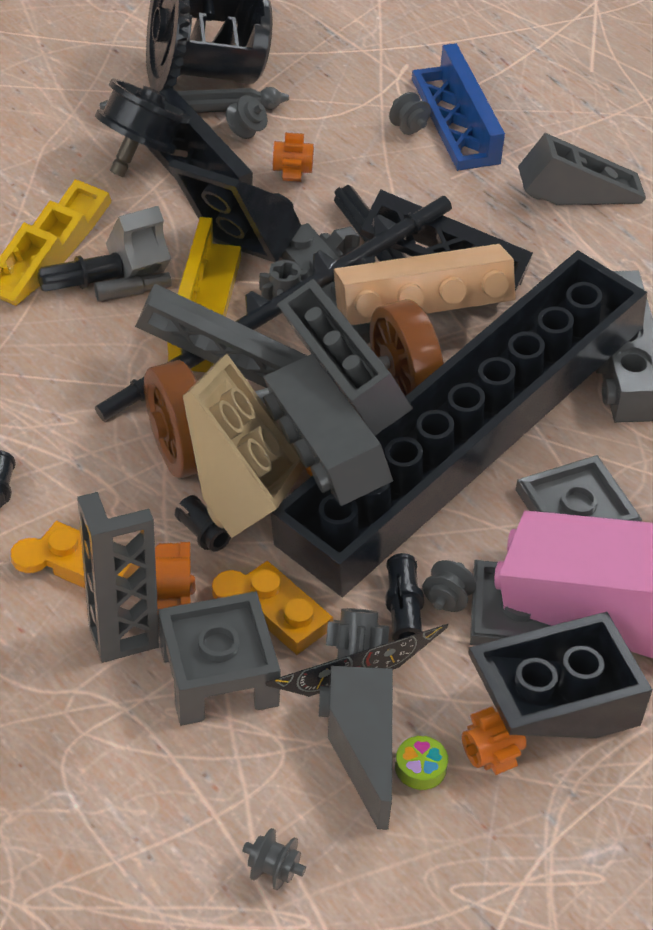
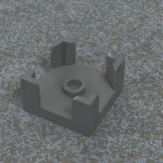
(217, 651)

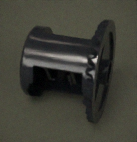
(235, 53)

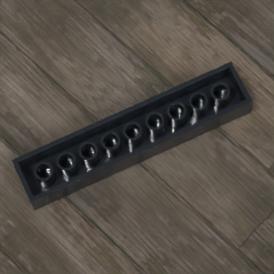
(466, 419)

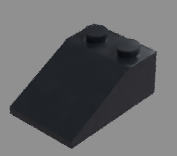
(239, 211)
(564, 680)

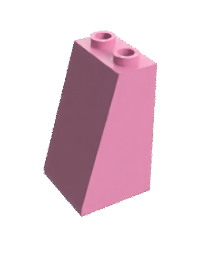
(580, 568)

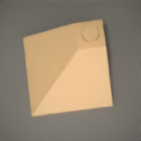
(237, 449)

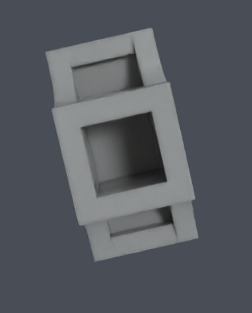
(140, 242)

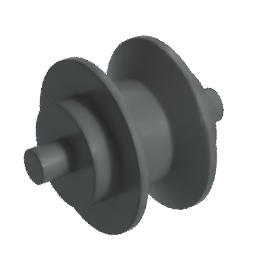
(409, 113)
(246, 117)
(449, 586)
(274, 859)

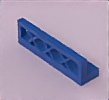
(470, 111)

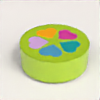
(421, 762)

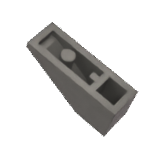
(575, 176)
(361, 732)

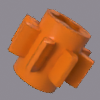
(293, 157)
(490, 744)

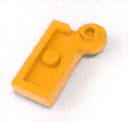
(57, 549)
(286, 608)

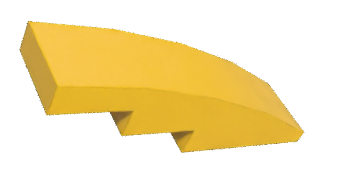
(49, 239)

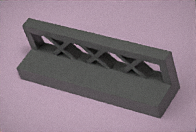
(212, 335)
(107, 590)

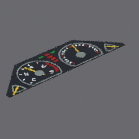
(388, 655)

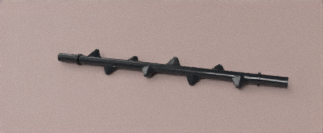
(261, 310)

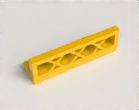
(208, 278)

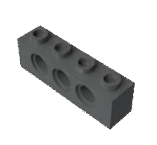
(629, 371)

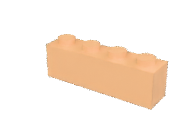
(431, 280)

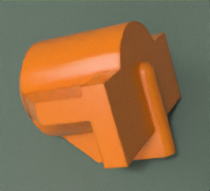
(173, 574)

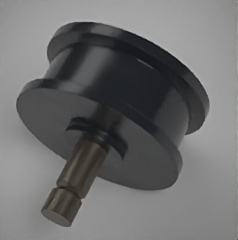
(142, 119)

